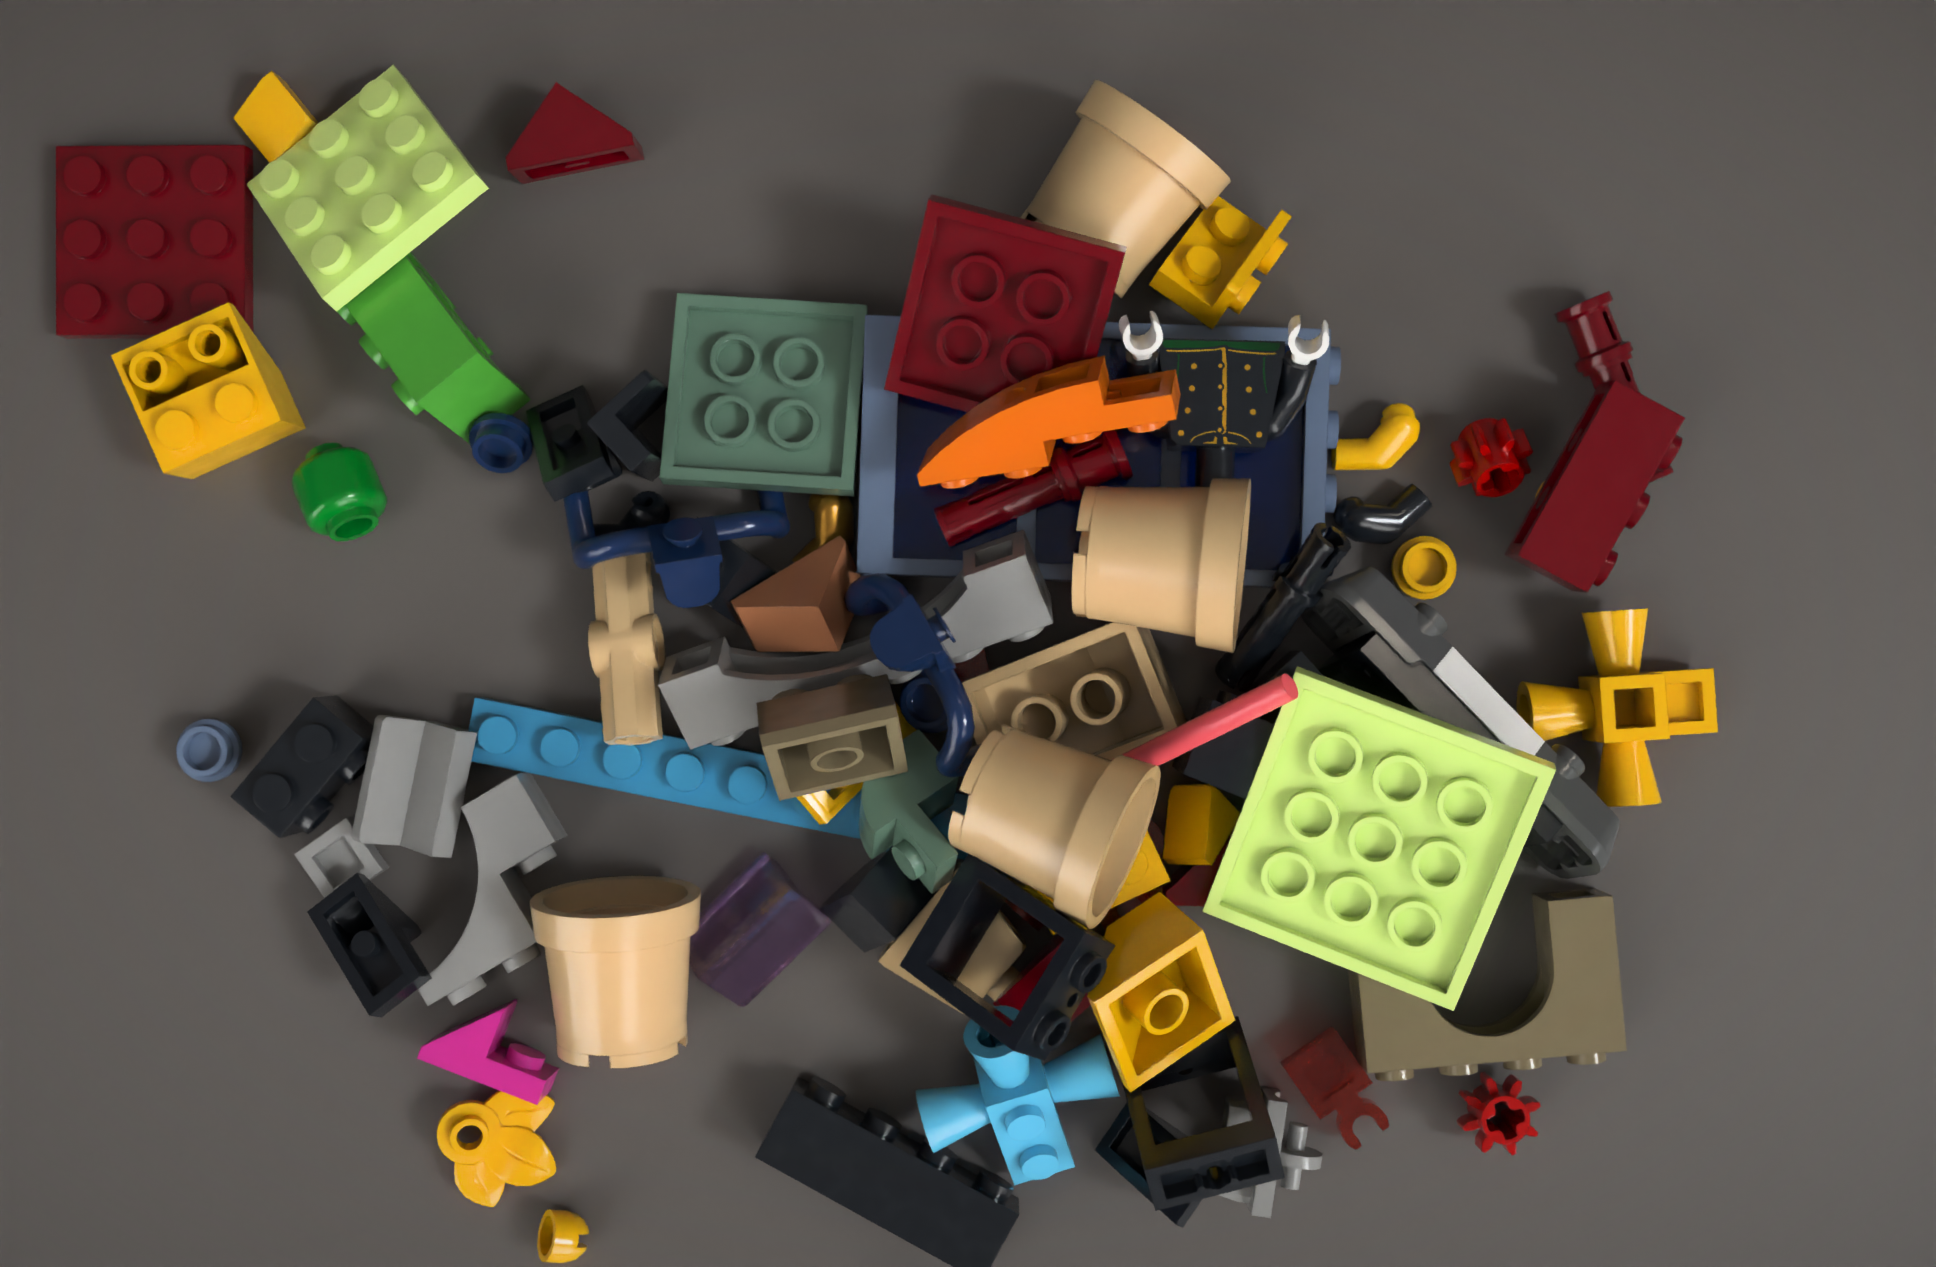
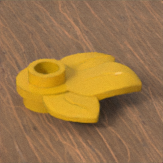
(506, 1149)

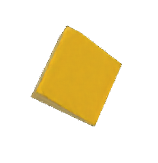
(274, 117)
(1197, 824)

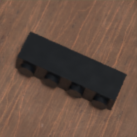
(888, 1176)

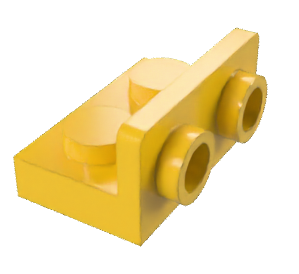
(1216, 260)

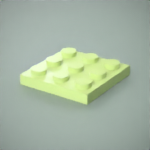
(365, 187)

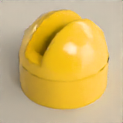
(560, 1236)

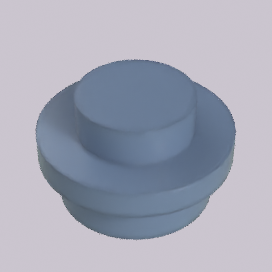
(209, 750)

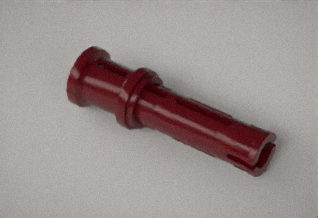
(1600, 346)
(1065, 477)

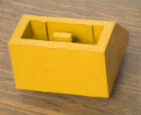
(207, 393)

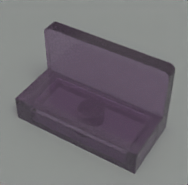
(753, 931)

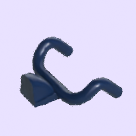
(682, 550)
(912, 643)

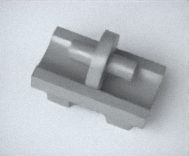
(1293, 1152)

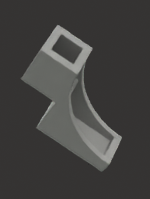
(509, 829)

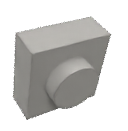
(337, 857)

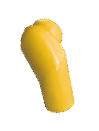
(1384, 447)

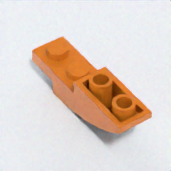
(1021, 423)

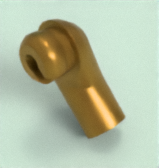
(832, 518)

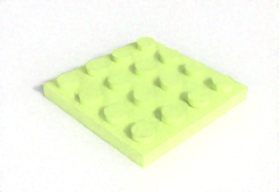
(1378, 838)

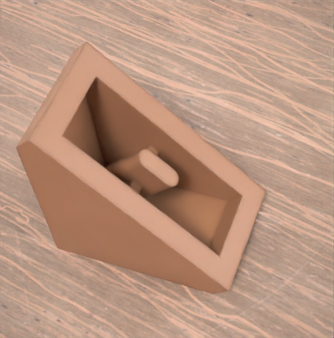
(802, 603)

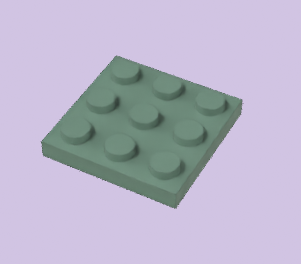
(764, 395)

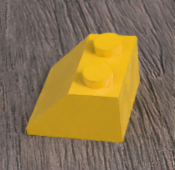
(1157, 991)

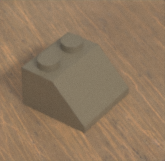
(831, 736)

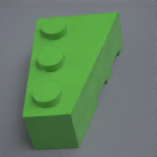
(430, 349)

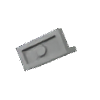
(414, 785)

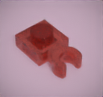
(1331, 1081)

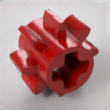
(1490, 457)
(1515, 1118)

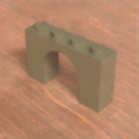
(1568, 1013)

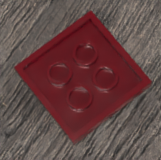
(151, 237)
(997, 303)

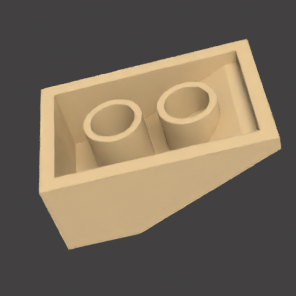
(1086, 693)

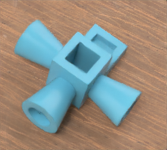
(1018, 1100)

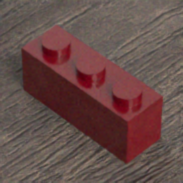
(1597, 487)

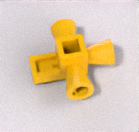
(1622, 706)

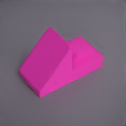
(477, 1054)

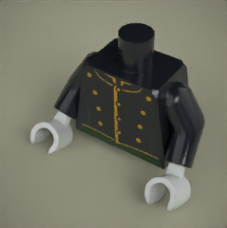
(1230, 390)

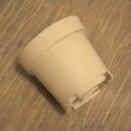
(1125, 180)
(1165, 558)
(1056, 818)
(618, 965)

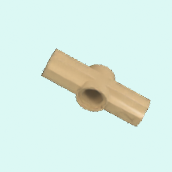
(627, 650)

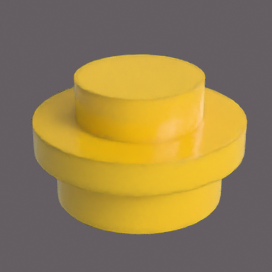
(1423, 567)

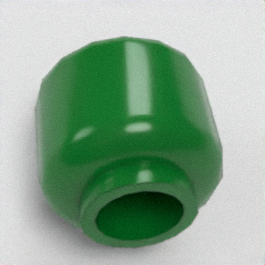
(339, 491)

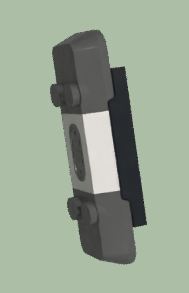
(1402, 657)

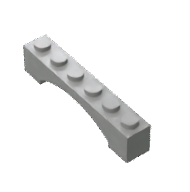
(989, 601)

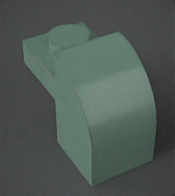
(900, 812)

